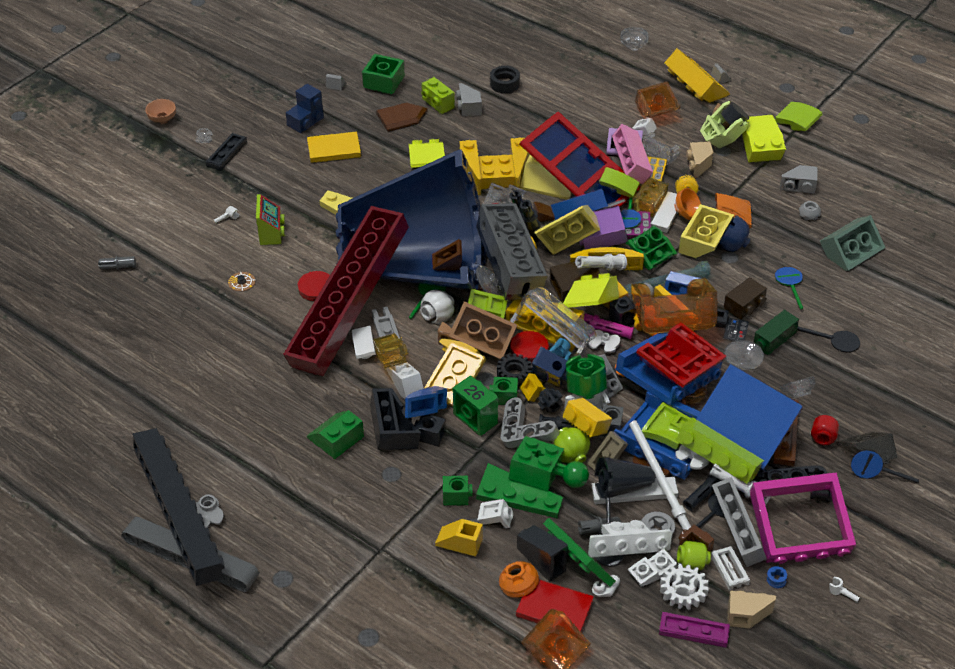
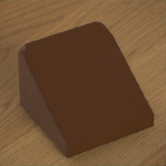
(544, 212)

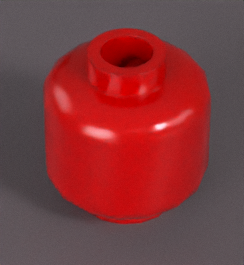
(825, 429)

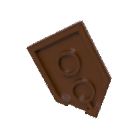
(401, 115)

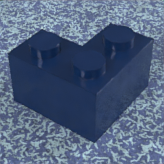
(308, 109)

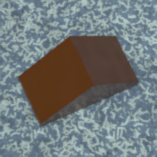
(448, 257)

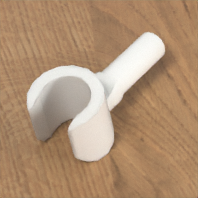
(230, 212)
(838, 588)

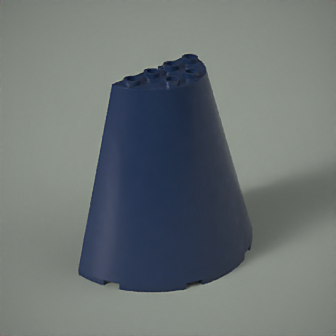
(439, 209)

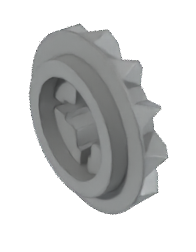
(659, 519)

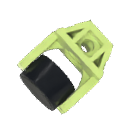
(715, 131)

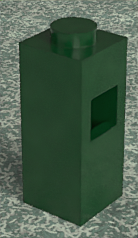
(776, 331)

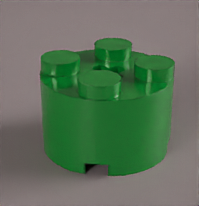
(586, 375)

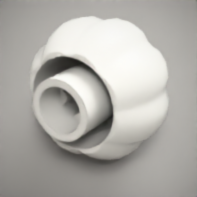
(438, 305)

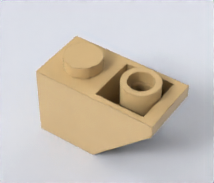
(700, 157)
(749, 608)

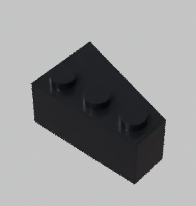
(389, 422)

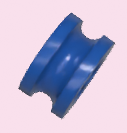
(777, 583)

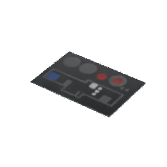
(736, 329)

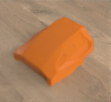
(734, 206)

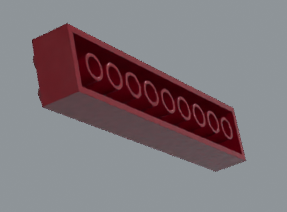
(346, 291)

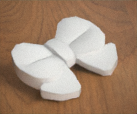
(611, 342)
(697, 461)

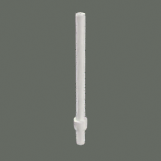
(677, 510)

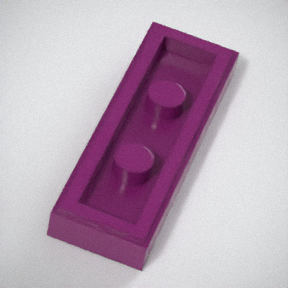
(694, 629)

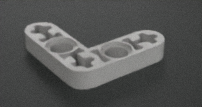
(543, 431)

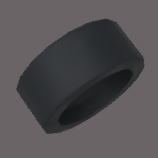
(504, 86)

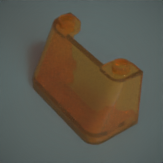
(661, 313)

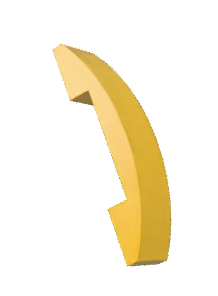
(634, 258)

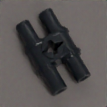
(527, 212)

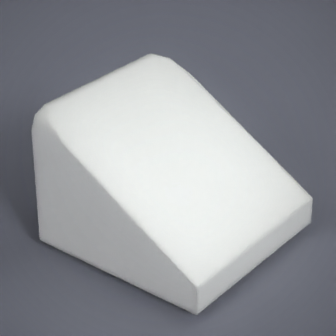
(646, 125)

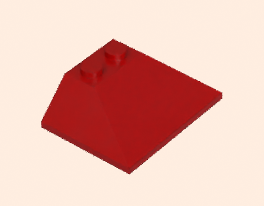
(681, 355)

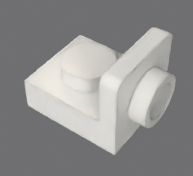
(495, 512)

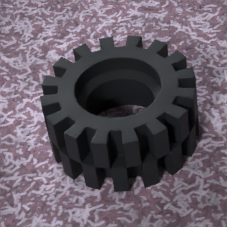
(514, 363)

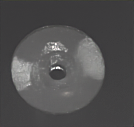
(488, 280)
(744, 354)

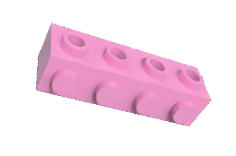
(632, 153)

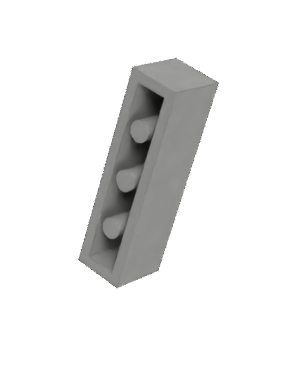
(739, 522)

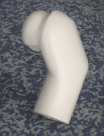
(604, 590)

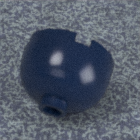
(735, 235)

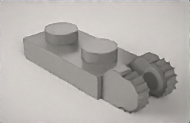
(385, 324)

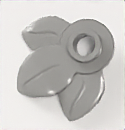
(210, 510)

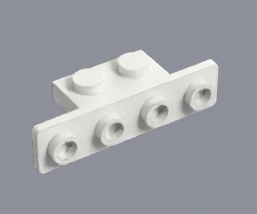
(628, 539)

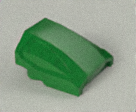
(654, 247)

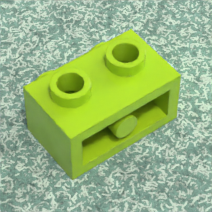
(438, 95)

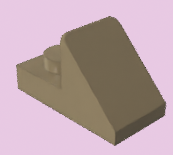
(611, 447)

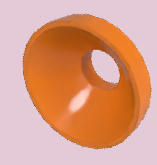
(686, 203)
(519, 584)

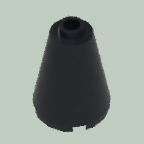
(621, 477)

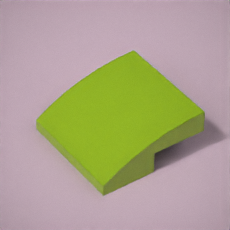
(799, 116)

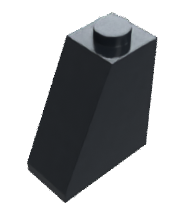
(543, 551)

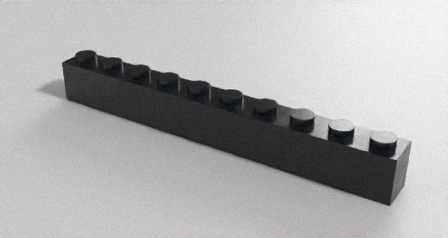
(177, 507)

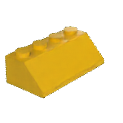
(695, 77)

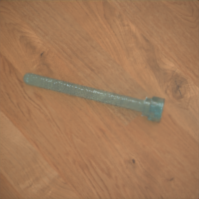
(701, 269)

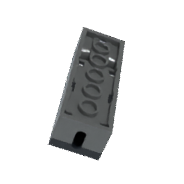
(510, 250)

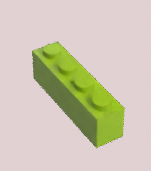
(719, 450)

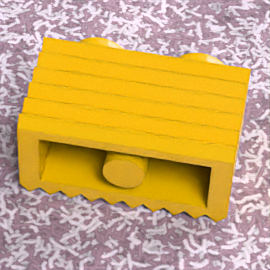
(587, 417)

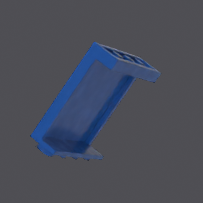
(663, 388)
(749, 413)
(663, 453)

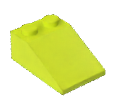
(763, 139)
(424, 153)
(592, 291)

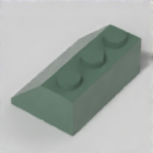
(853, 243)

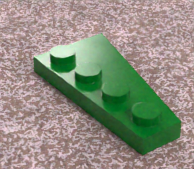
(517, 495)
(579, 554)

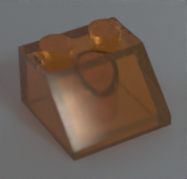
(656, 100)
(556, 641)

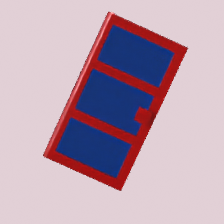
(571, 157)

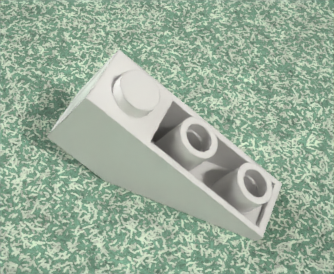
(405, 379)

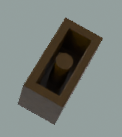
(745, 298)

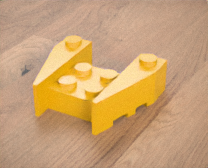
(496, 169)

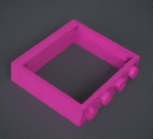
(798, 485)

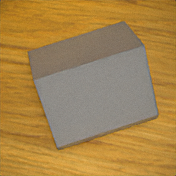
(719, 74)
(334, 82)

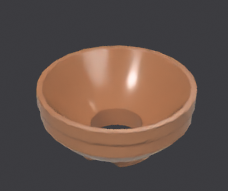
(162, 108)

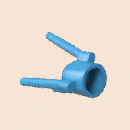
(561, 348)

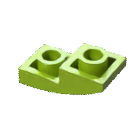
(621, 182)

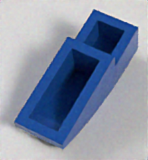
(595, 200)
(425, 401)

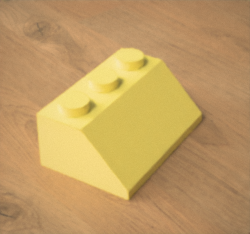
(540, 181)
(568, 229)
(704, 231)

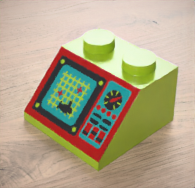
(269, 221)

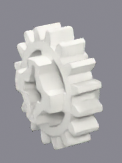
(684, 586)

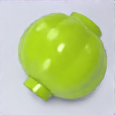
(575, 444)

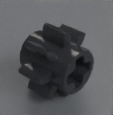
(550, 400)

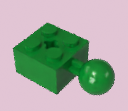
(539, 463)

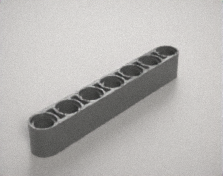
(161, 543)

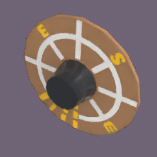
(241, 281)

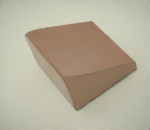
(443, 332)

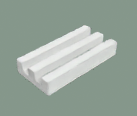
(723, 572)

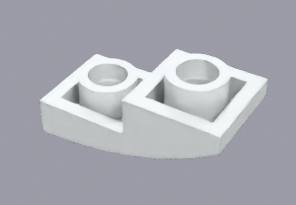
(363, 342)
(652, 569)

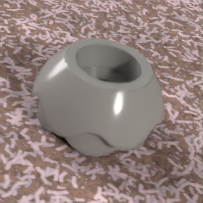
(810, 210)

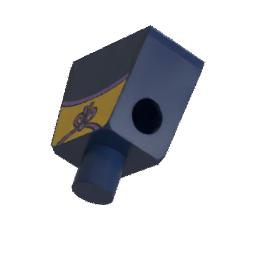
(549, 367)

